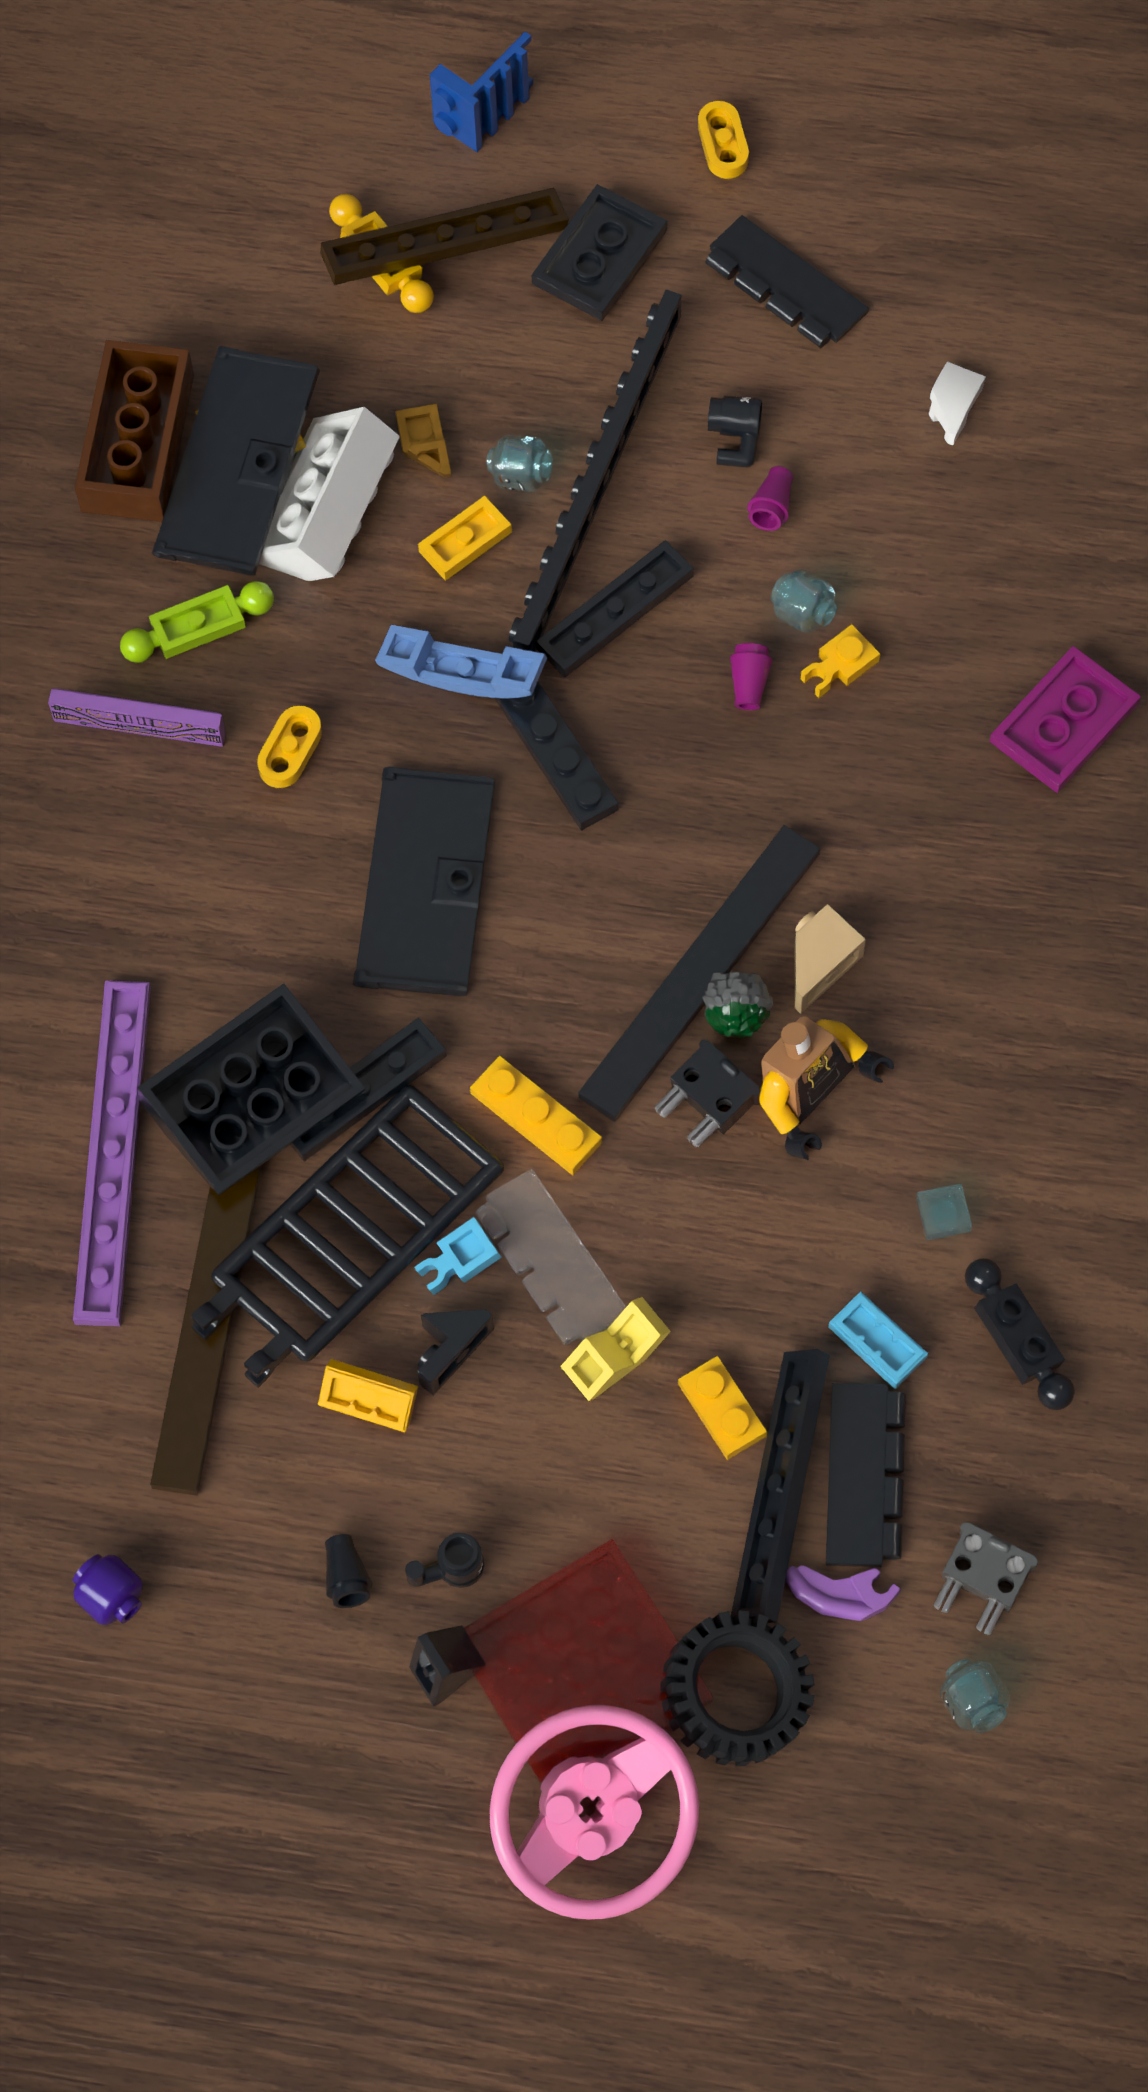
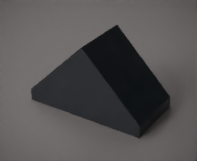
(444, 1662)

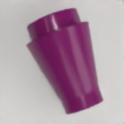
(771, 502)
(750, 672)

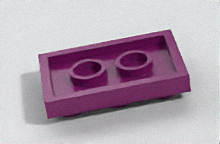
(1065, 719)

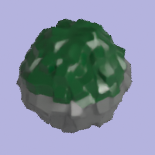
(737, 1003)

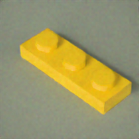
(536, 1115)

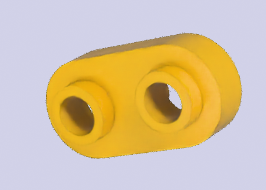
(725, 142)
(288, 749)

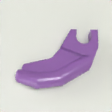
(841, 1598)

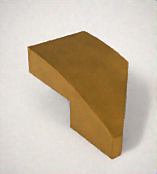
(423, 438)

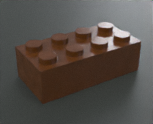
(134, 431)

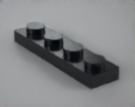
(615, 608)
(560, 757)
(383, 1075)

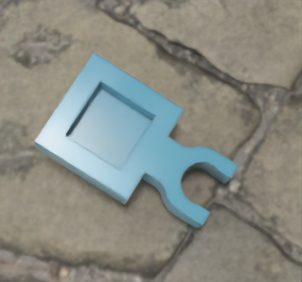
(464, 1252)

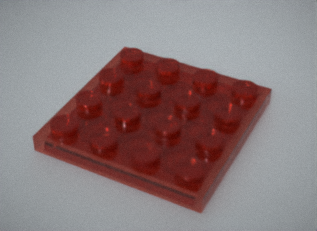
(576, 1644)

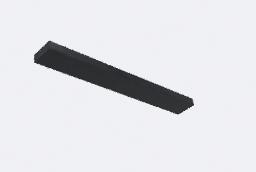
(681, 993)

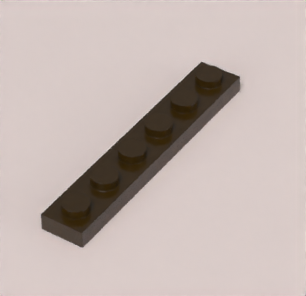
(443, 236)

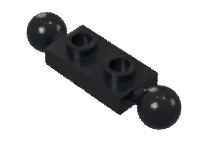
(1019, 1334)

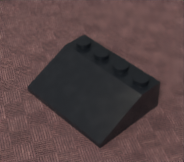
(249, 1090)

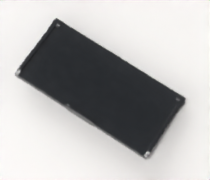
(236, 461)
(424, 882)

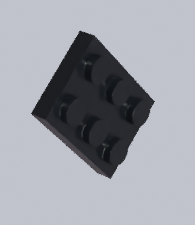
(599, 252)

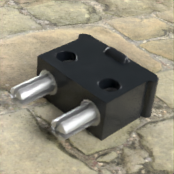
(717, 1086)

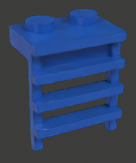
(474, 109)

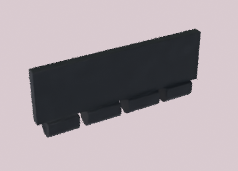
(794, 284)
(857, 1481)

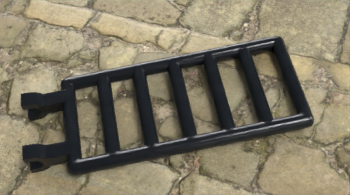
(288, 1340)

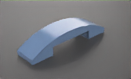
(460, 668)

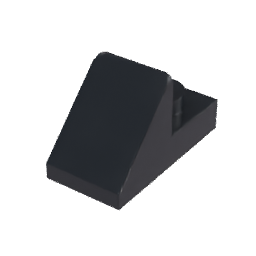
(459, 1337)

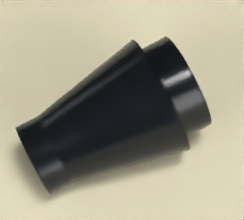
(345, 1574)

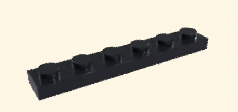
(780, 1484)

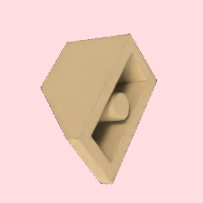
(822, 954)

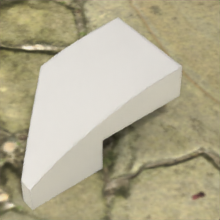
(953, 398)

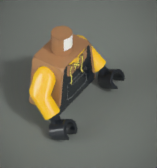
(804, 1071)

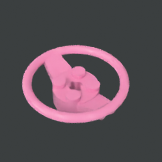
(618, 1785)

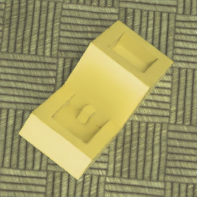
(616, 1351)

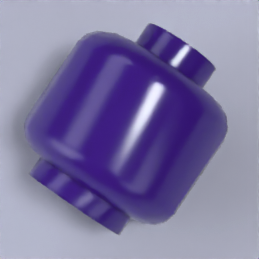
(108, 1589)

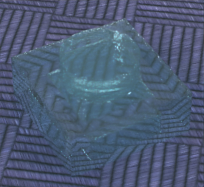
(944, 1211)

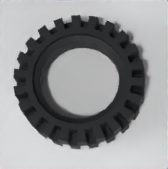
(781, 1659)

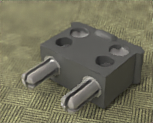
(990, 1564)

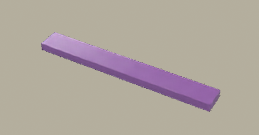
(112, 1154)

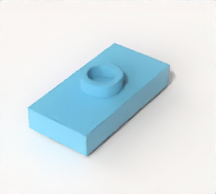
(878, 1340)

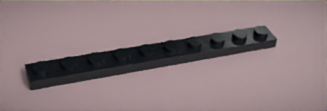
(602, 461)

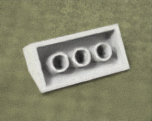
(328, 493)

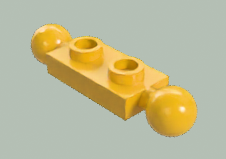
(415, 293)

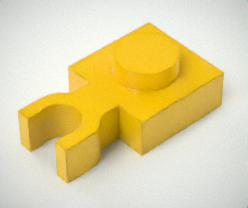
(843, 658)

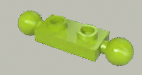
(196, 621)

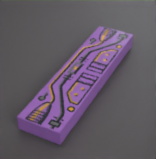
(137, 717)

